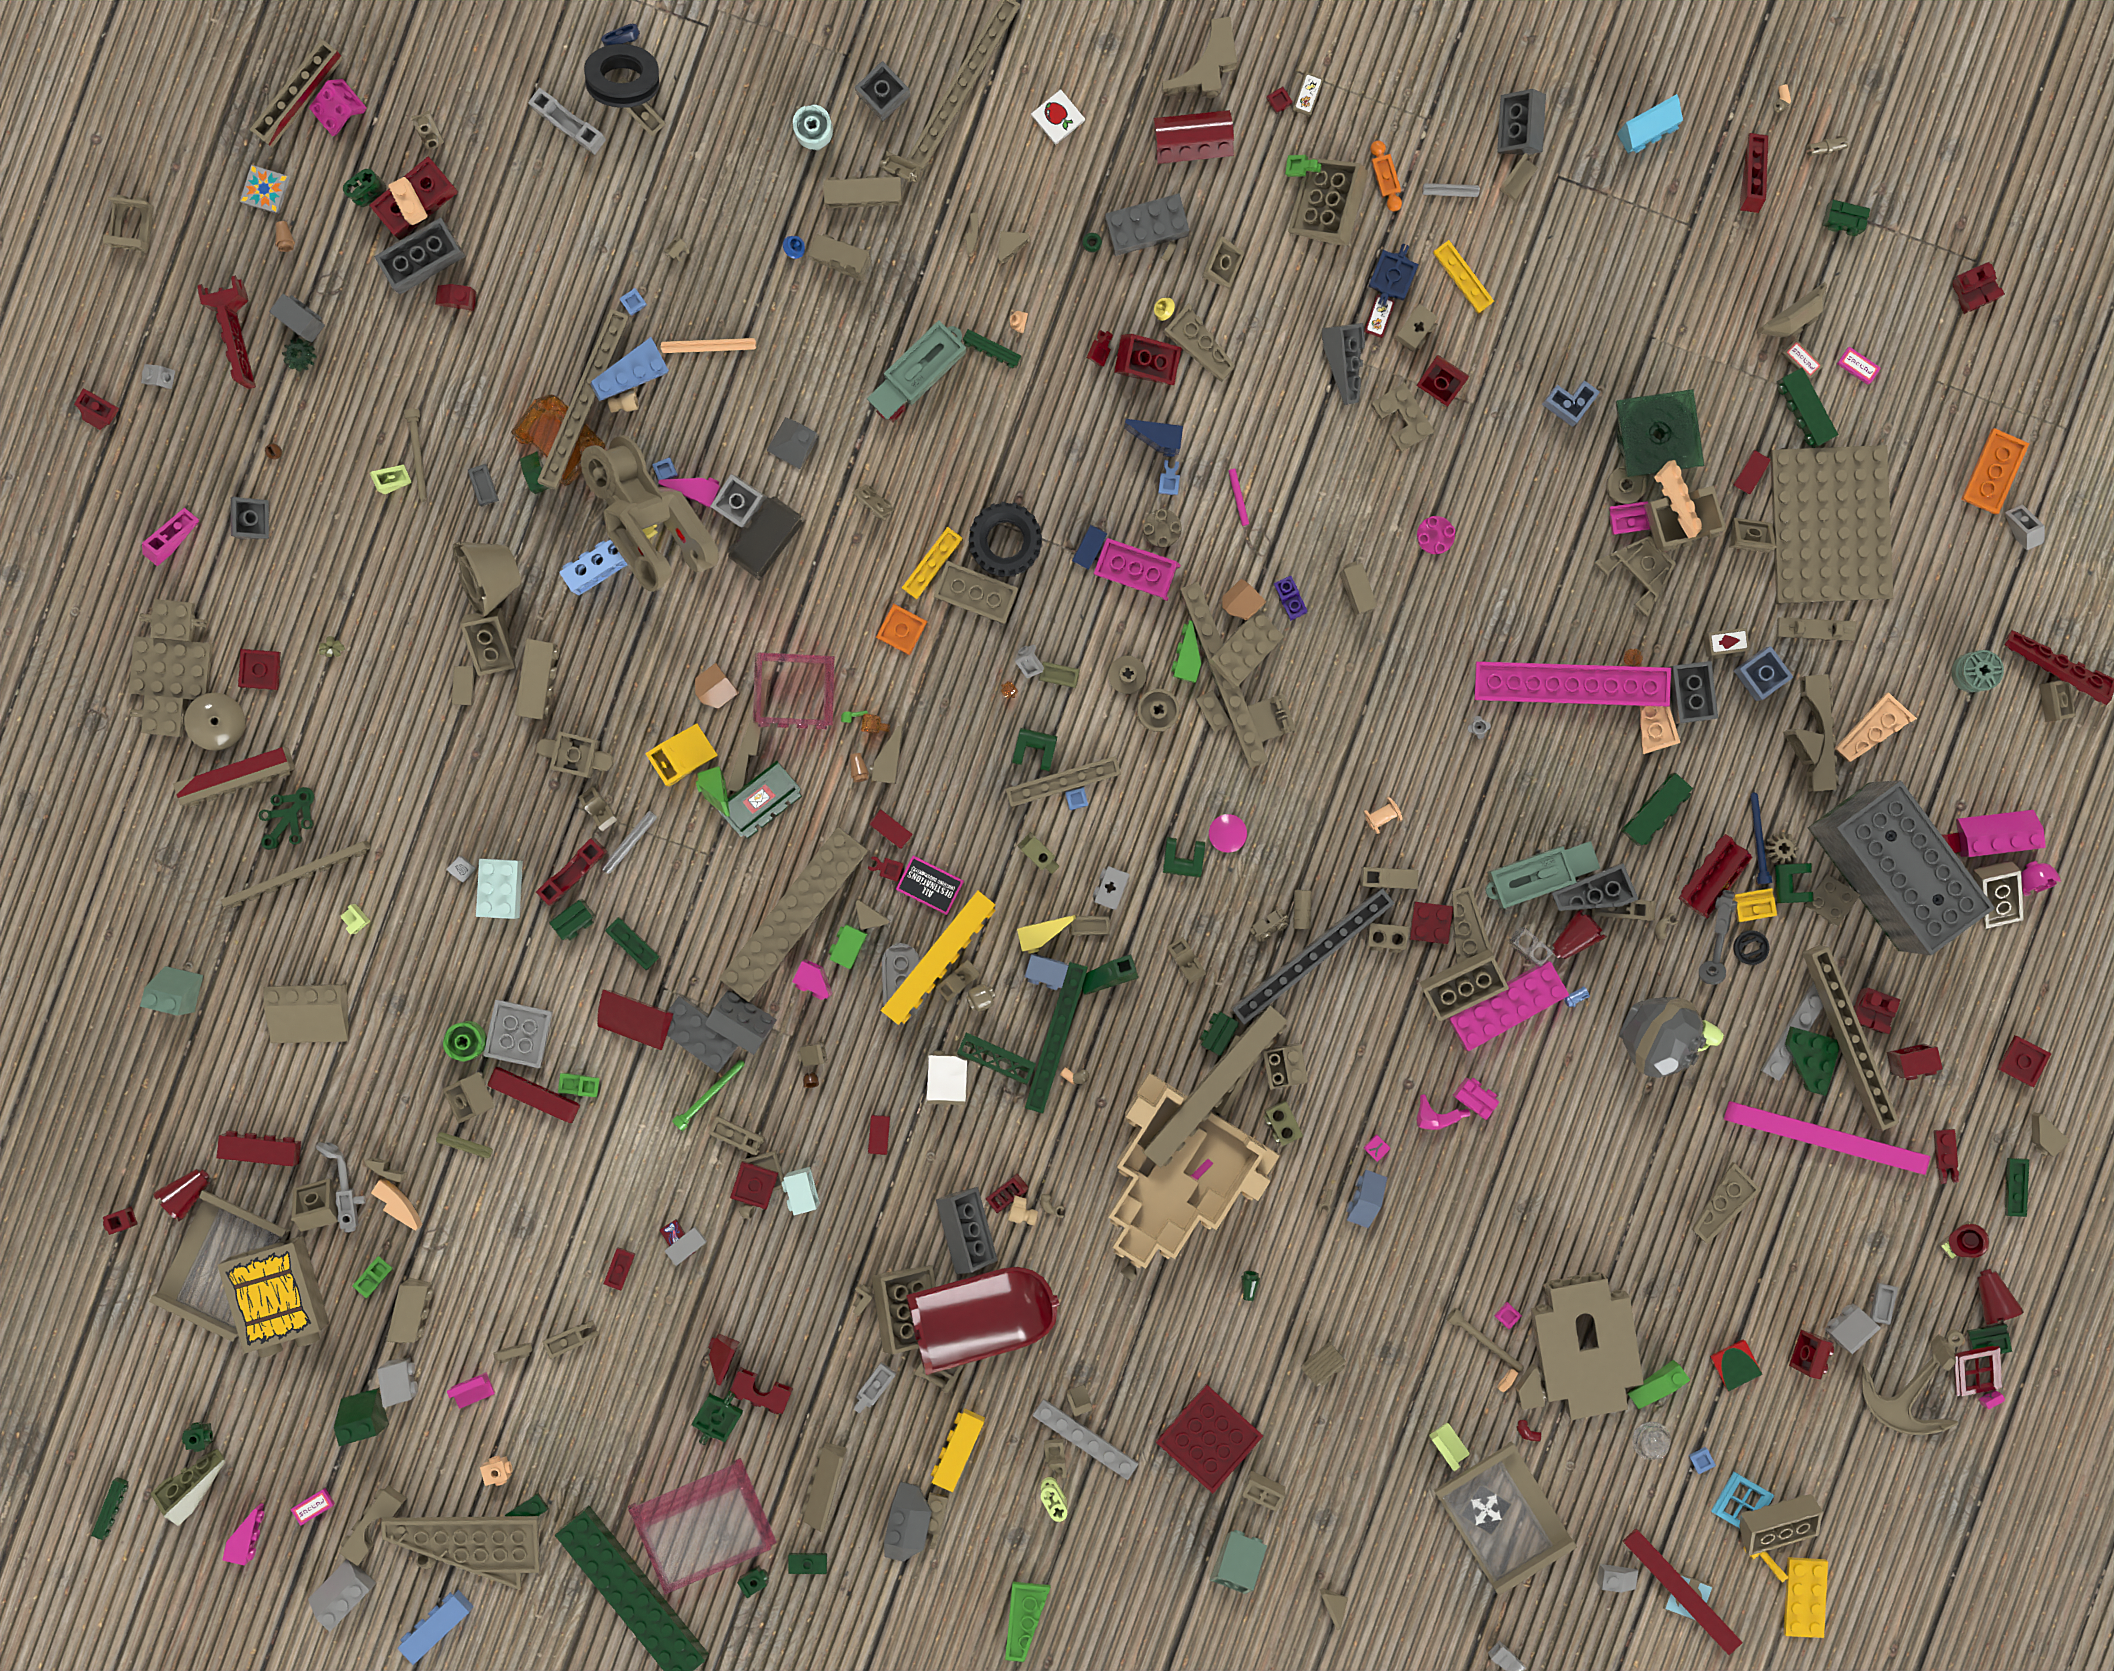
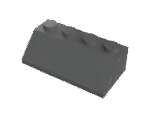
(966, 1230)

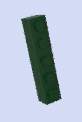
(991, 349)
(110, 1508)

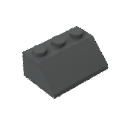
(1521, 122)

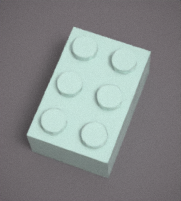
(499, 888)

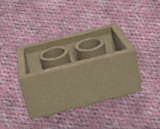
(410, 1311)

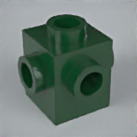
(197, 1436)

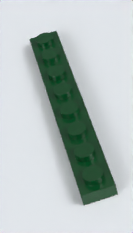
(1056, 1037)

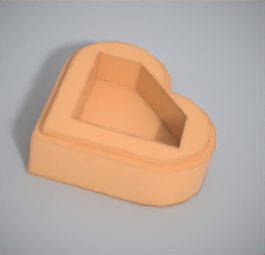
(1508, 1380)

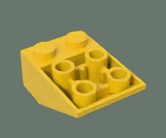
(681, 755)

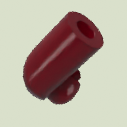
(1526, 1433)

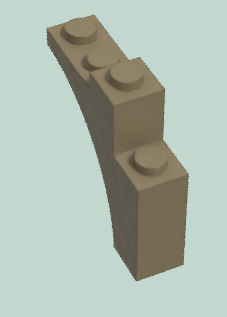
(1205, 74)

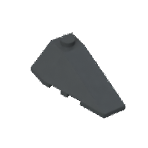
(1343, 352)
(1601, 890)

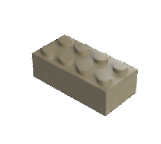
(1464, 985)

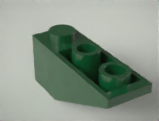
(1110, 975)

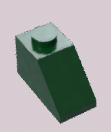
(531, 469)

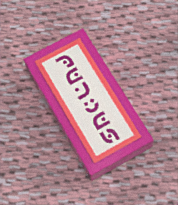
(1858, 365)
(312, 1506)

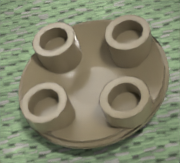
(1162, 528)

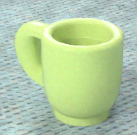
(1713, 1035)

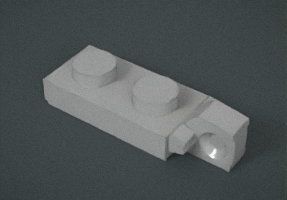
(874, 1387)

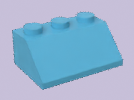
(1651, 125)

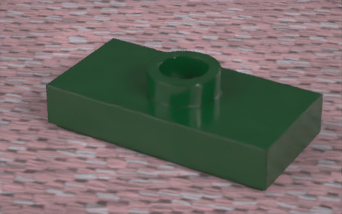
(807, 1563)

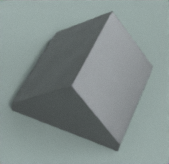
(249, 518)

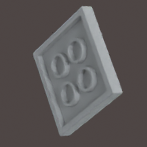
(518, 1033)

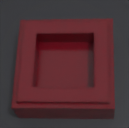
(1279, 100)

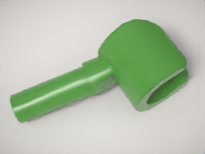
(847, 716)

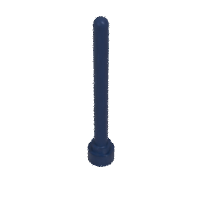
(1763, 876)

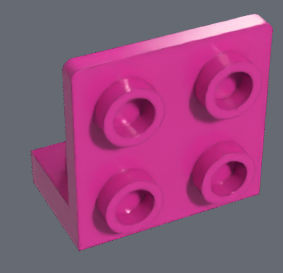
(335, 105)

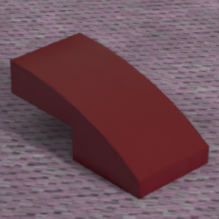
(1752, 472)
(890, 829)

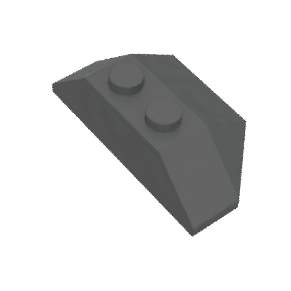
(907, 1523)

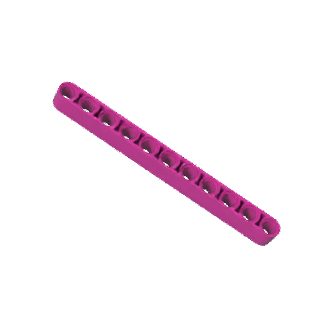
(1827, 1137)

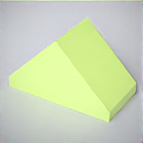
(390, 478)

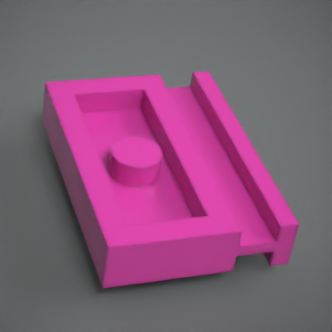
(1628, 518)

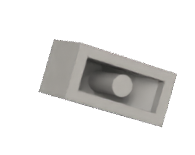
(2026, 527)
(1617, 1578)

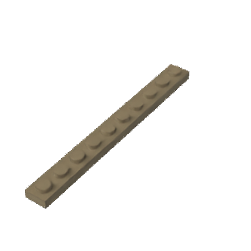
(963, 82)
(582, 400)

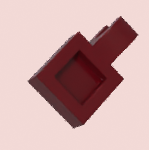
(1099, 349)

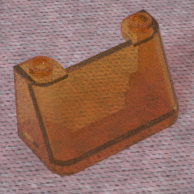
(540, 427)

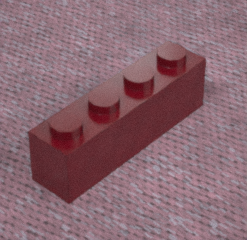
(258, 1149)

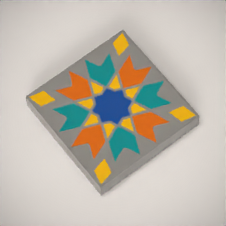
(264, 189)

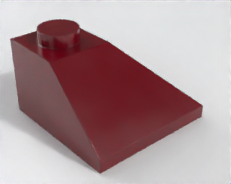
(721, 1355)

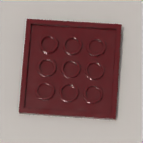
(1209, 1438)

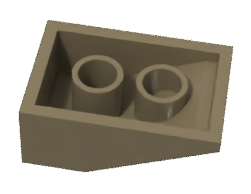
(488, 642)
(2004, 889)

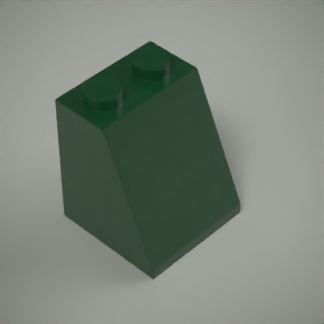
(360, 1417)

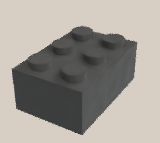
(1693, 692)
(740, 1022)

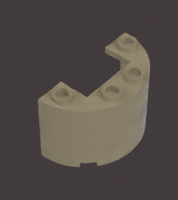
(1668, 531)

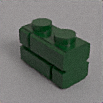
(1846, 217)
(572, 920)
(1219, 1032)

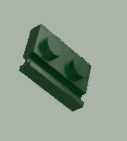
(1990, 1336)

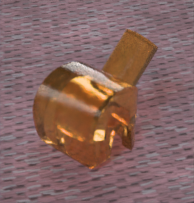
(872, 724)

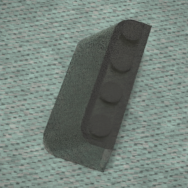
(765, 537)

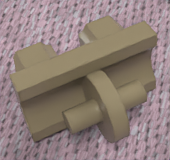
(427, 130)

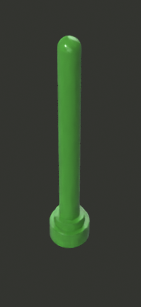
(683, 1120)

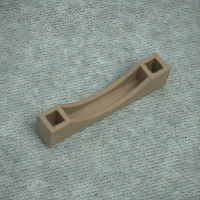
(1816, 693)

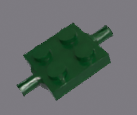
(717, 1417)

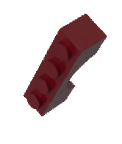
(572, 872)

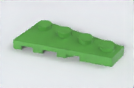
(1024, 1615)

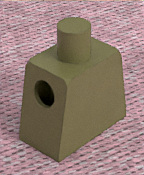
(1033, 848)

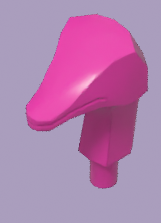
(1431, 1120)

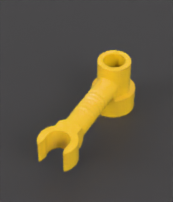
(1772, 1565)

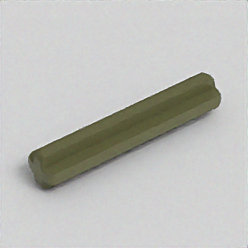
(464, 1145)

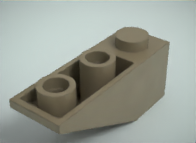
(1389, 878)

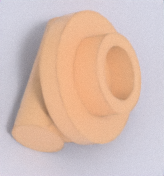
(1018, 321)

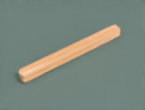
(708, 345)

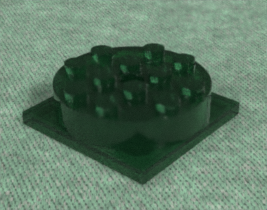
(1673, 417)

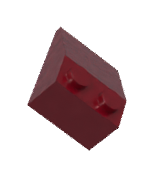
(1147, 359)

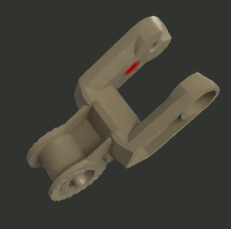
(636, 504)

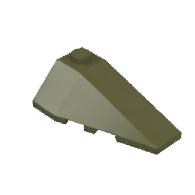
(181, 1495)

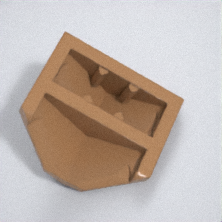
(1242, 600)
(714, 687)

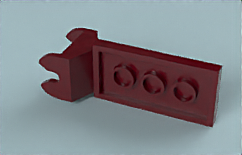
(227, 303)

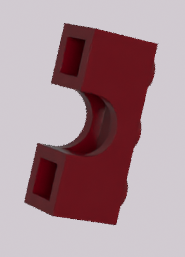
(745, 1388)

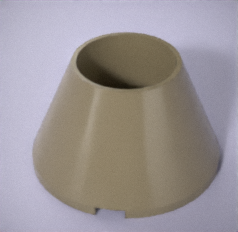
(486, 573)

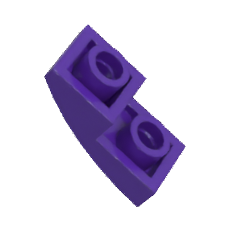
(1290, 598)

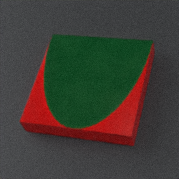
(1736, 1365)

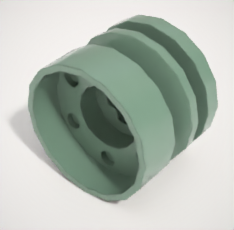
(1967, 674)

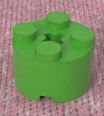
(457, 1033)

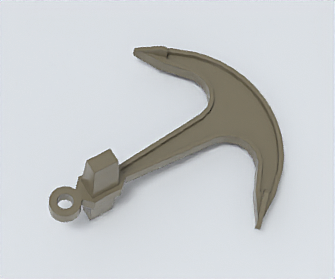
(1896, 1410)

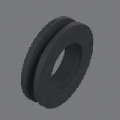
(621, 94)

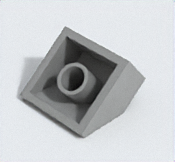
(738, 501)
(1851, 1328)
(397, 1381)

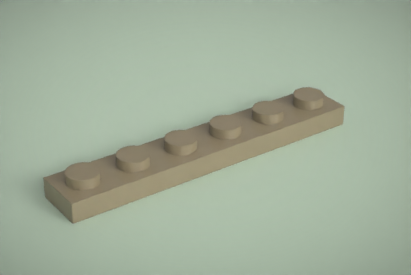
(1063, 781)

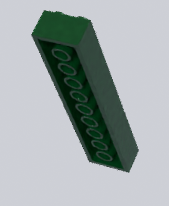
(630, 1593)

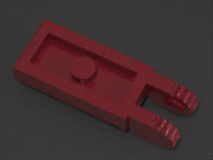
(1946, 1154)

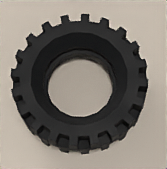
(993, 516)

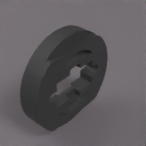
(1764, 947)

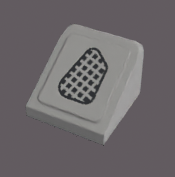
(461, 868)

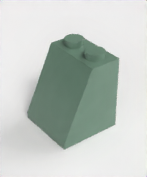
(172, 991)
(1239, 1562)

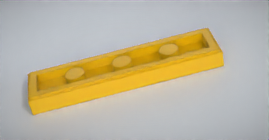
(1463, 276)
(932, 563)

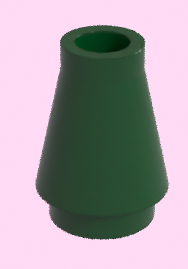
(1250, 1282)

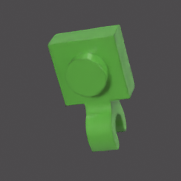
(1299, 164)

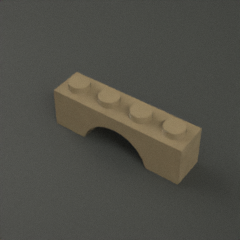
(359, 1543)

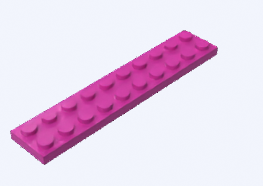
(1572, 684)

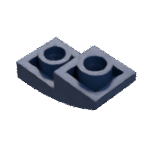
(1089, 546)

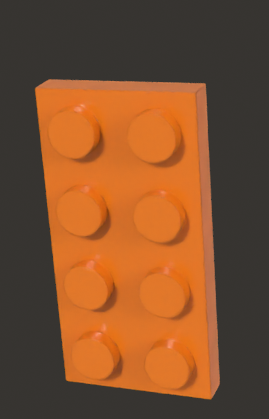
(1995, 471)

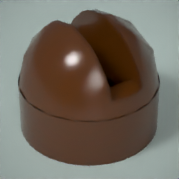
(276, 449)
(811, 1080)

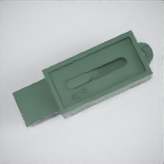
(918, 369)
(1540, 874)

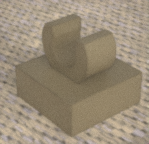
(675, 247)

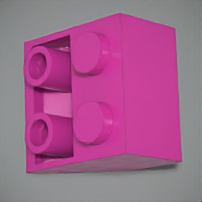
(813, 978)

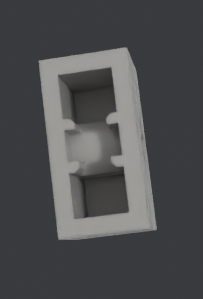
(1119, 881)

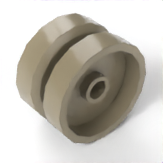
(1163, 700)

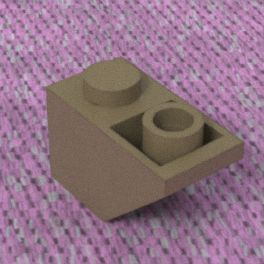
(1529, 1389)

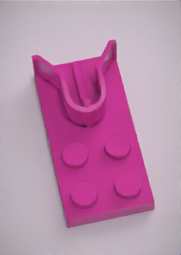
(1136, 568)

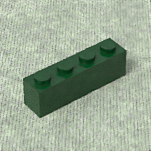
(1806, 408)
(1657, 809)

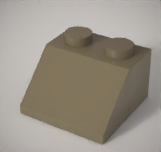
(469, 1097)
(314, 1205)

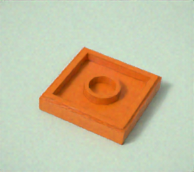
(901, 629)

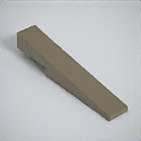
(750, 744)

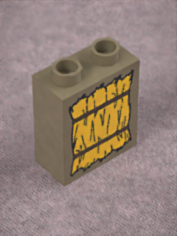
(274, 1296)

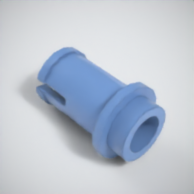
(1576, 997)

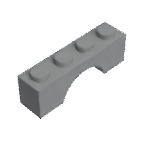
(567, 122)

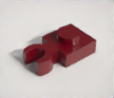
(889, 869)

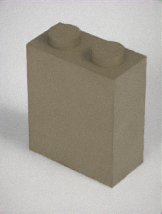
(1358, 588)

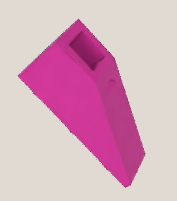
(240, 1545)

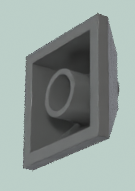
(793, 442)

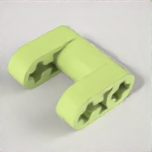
(1058, 1502)

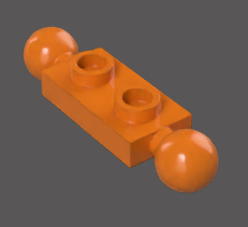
(1386, 175)

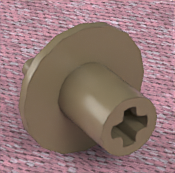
(1127, 674)

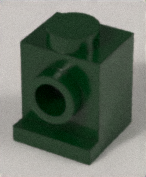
(757, 1574)

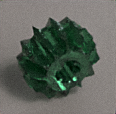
(292, 353)

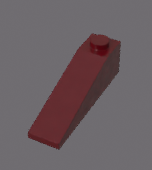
(1754, 174)

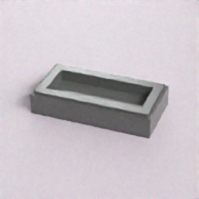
(483, 485)

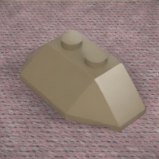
(1797, 315)

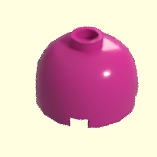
(2038, 877)

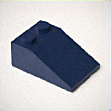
(1159, 436)

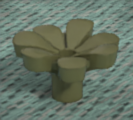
(331, 647)

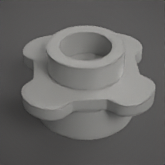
(1479, 722)

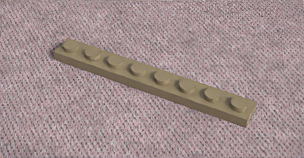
(289, 878)

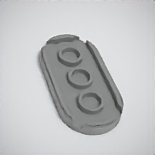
(896, 967)

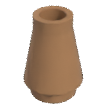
(284, 239)
(858, 768)

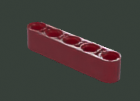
(533, 1094)

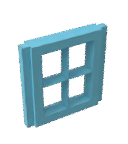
(1728, 1492)

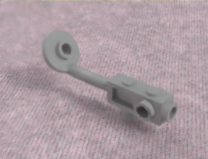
(346, 1197)

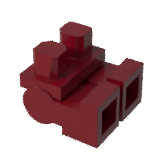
(1977, 287)
(1883, 1006)

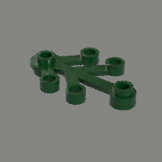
(289, 816)

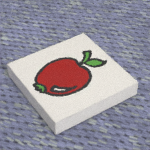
(1058, 117)

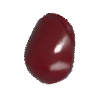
(1969, 1241)

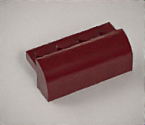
(1194, 136)
(1715, 875)

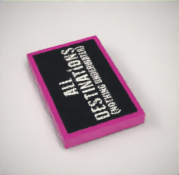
(930, 885)

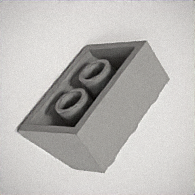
(340, 1594)

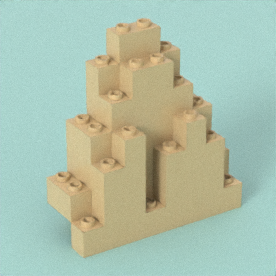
(1166, 1202)

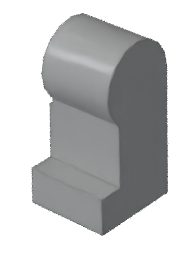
(1505, 1658)

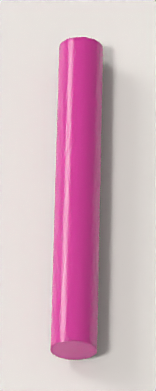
(1238, 497)

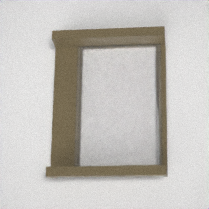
(193, 1281)
(1505, 1518)

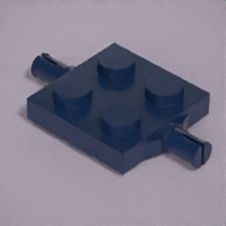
(1393, 275)

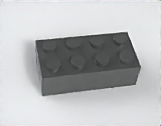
(1147, 224)
(420, 256)
(691, 1033)

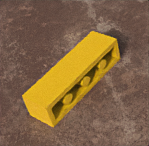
(958, 1449)

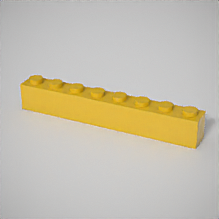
(938, 957)

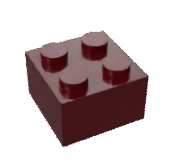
(1915, 1061)

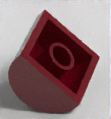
(1442, 380)
(1811, 1354)

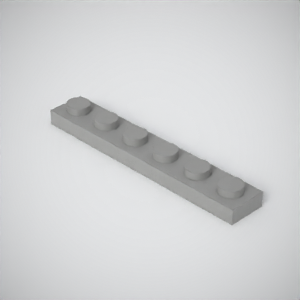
(1801, 1019)
(1085, 1439)

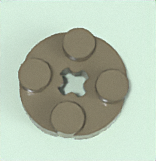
(1617, 492)

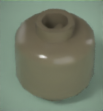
(980, 997)

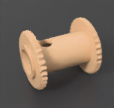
(1383, 815)

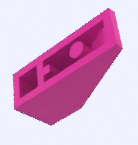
(696, 489)
(169, 537)

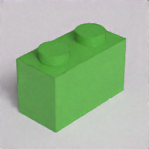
(848, 946)

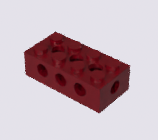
(431, 199)

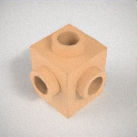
(496, 1470)

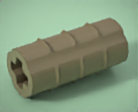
(1302, 909)

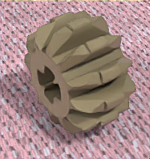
(1779, 855)

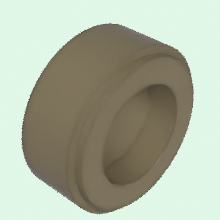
(1168, 251)

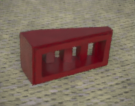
(1018, 1182)

